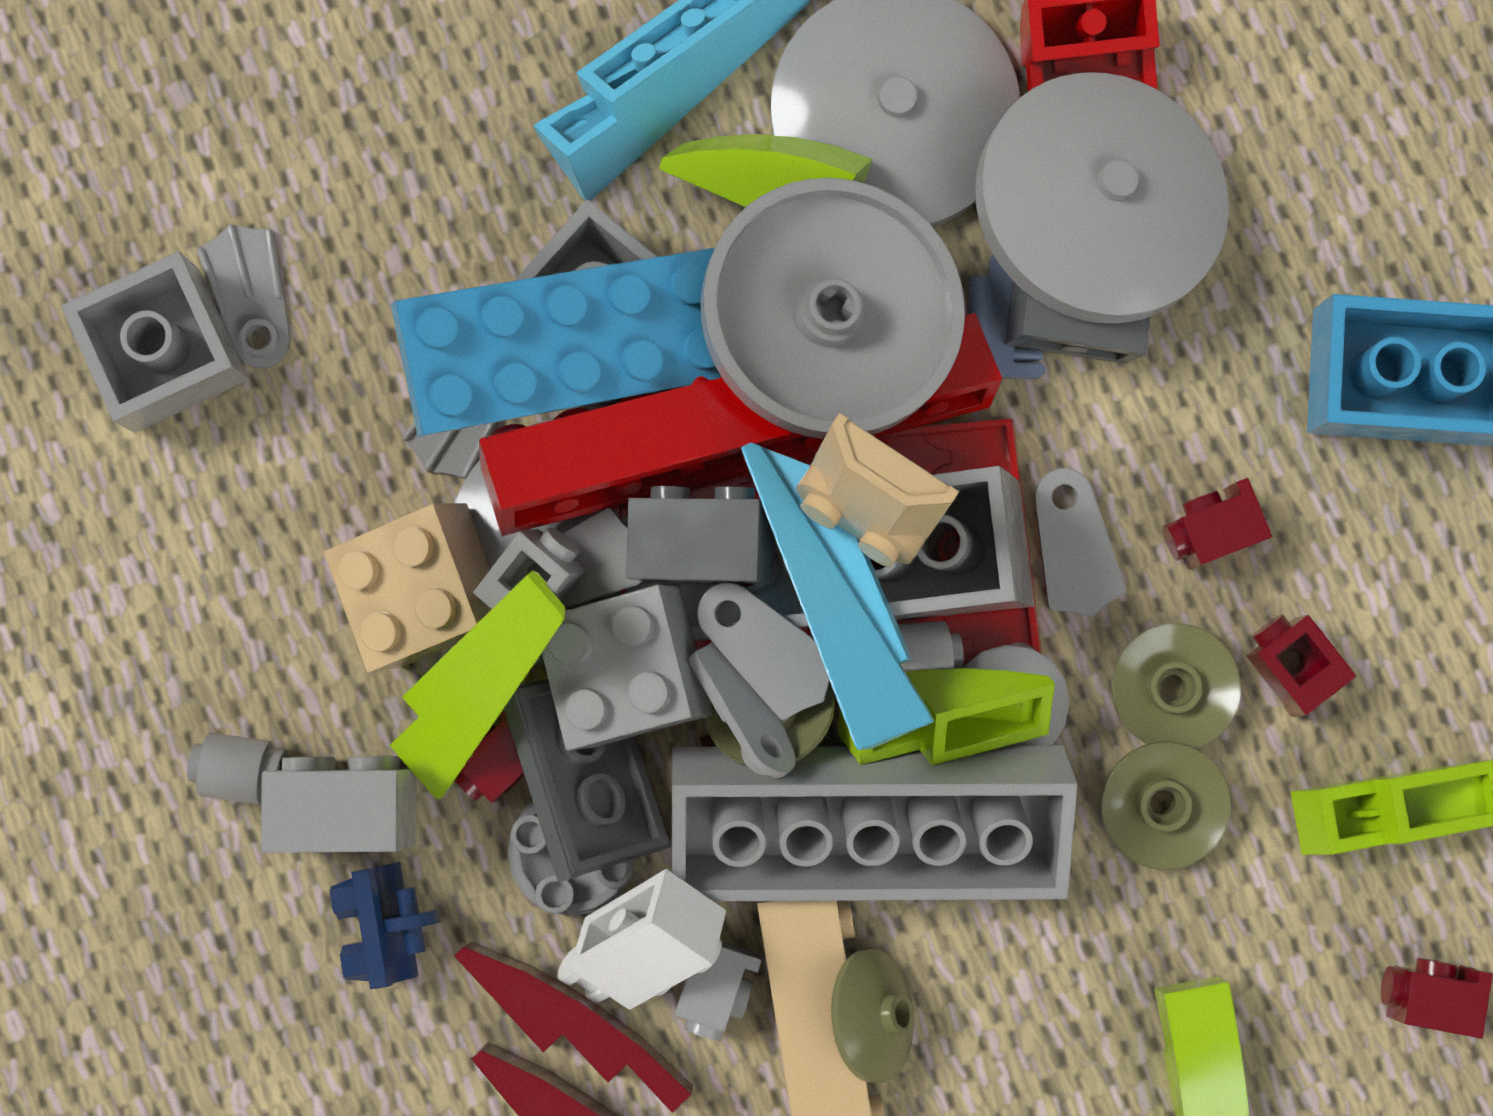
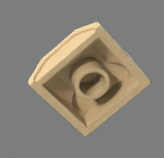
(873, 494)

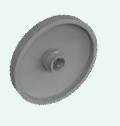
(901, 86)
(1102, 198)
(832, 307)

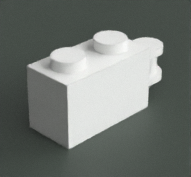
(645, 942)

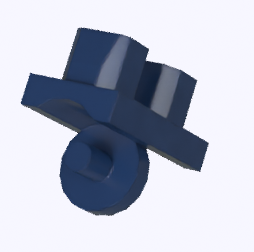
(387, 922)

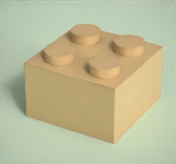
(411, 584)

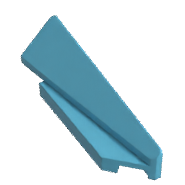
(653, 82)
(842, 607)

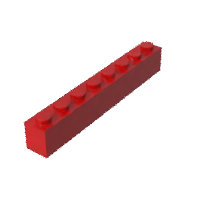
(673, 439)

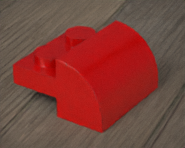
(1089, 37)

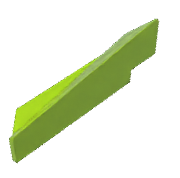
(475, 682)

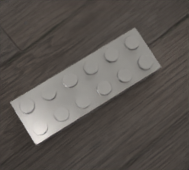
(875, 829)

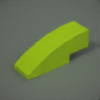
(755, 164)
(970, 714)
(1394, 808)
(1202, 1048)

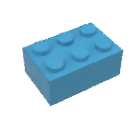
(1402, 370)

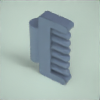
(990, 300)

